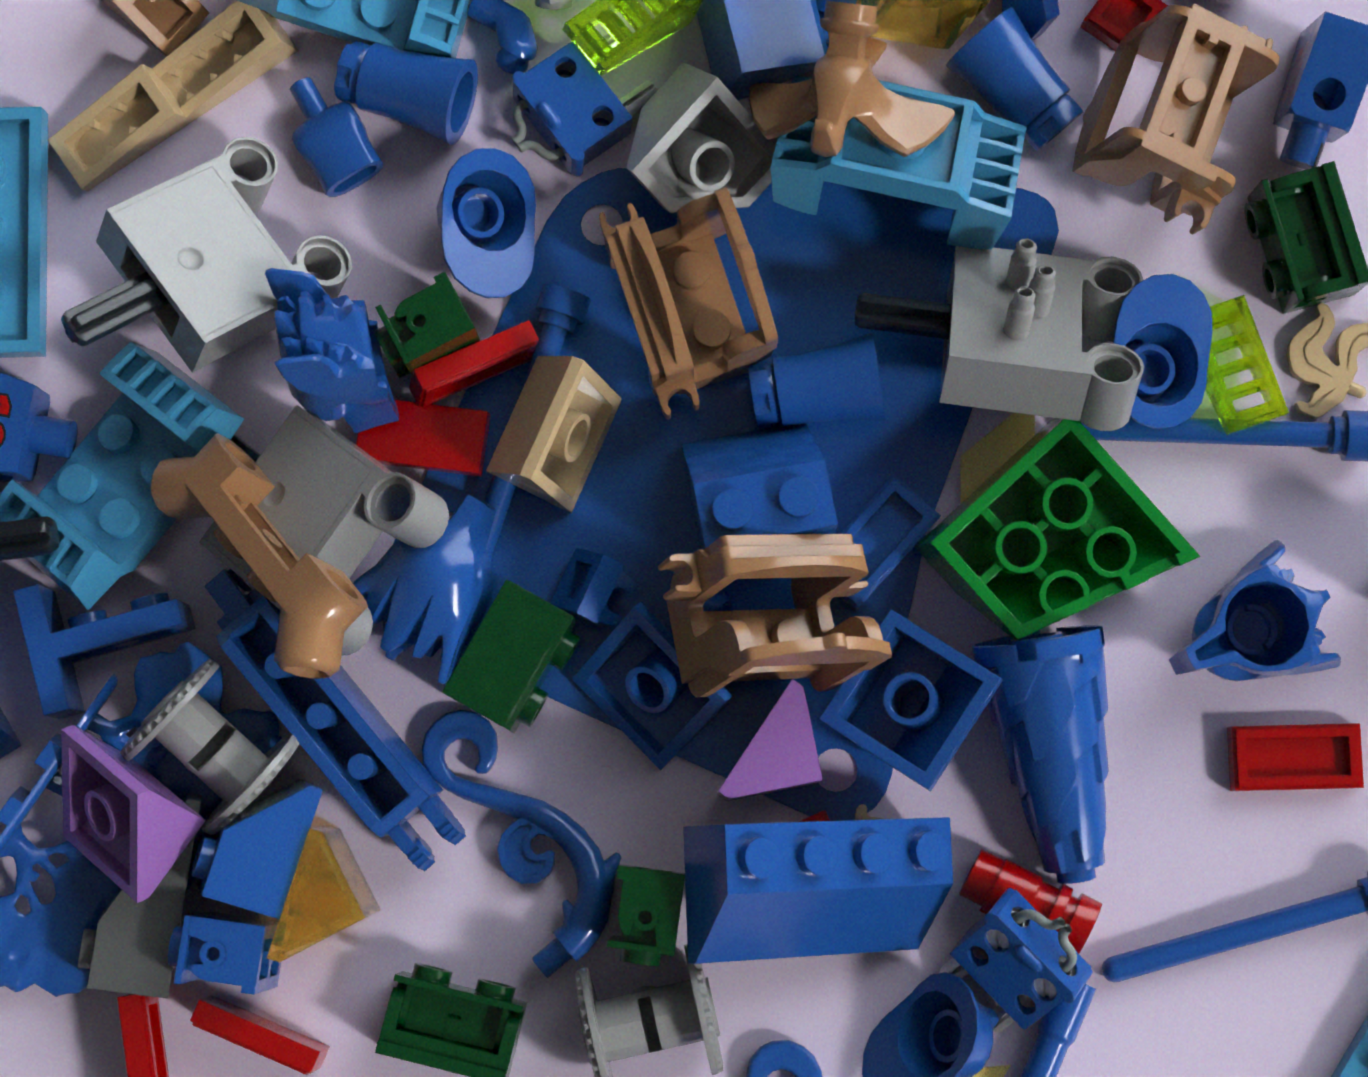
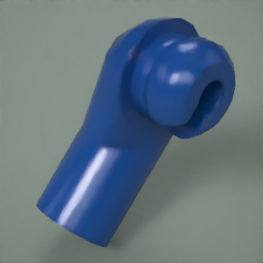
(513, 32)

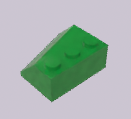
(1052, 534)

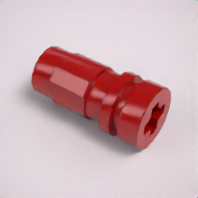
(993, 875)

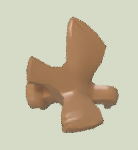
(847, 89)

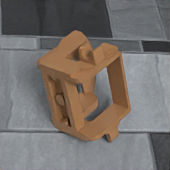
(1202, 71)
(684, 297)
(773, 642)

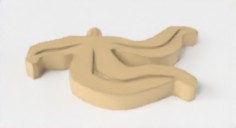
(1312, 367)

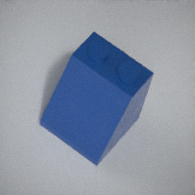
(759, 484)

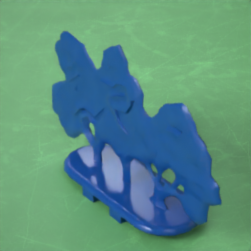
(47, 940)

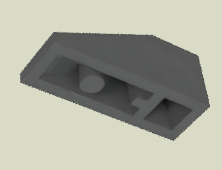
(133, 938)

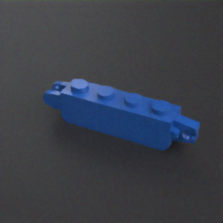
(334, 727)

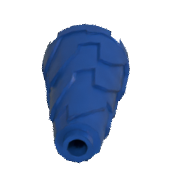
(1055, 740)

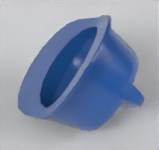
(488, 222)
(1172, 333)
(932, 1033)

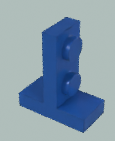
(89, 635)

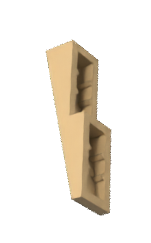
(175, 92)

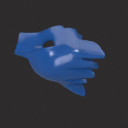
(330, 353)
(435, 591)
(1258, 626)

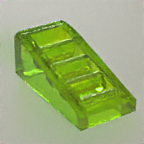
(669, 18)
(1238, 317)

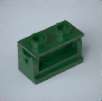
(1306, 238)
(425, 327)
(512, 657)
(648, 914)
(452, 1024)

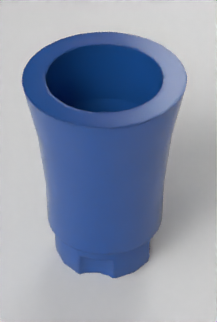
(1016, 79)
(409, 87)
(819, 385)

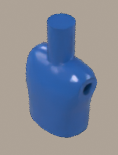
(333, 141)

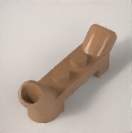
(313, 595)

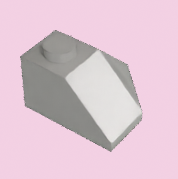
(698, 141)

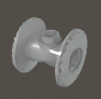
(211, 747)
(648, 1020)

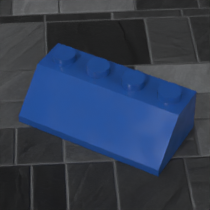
(813, 887)

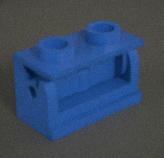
(225, 951)

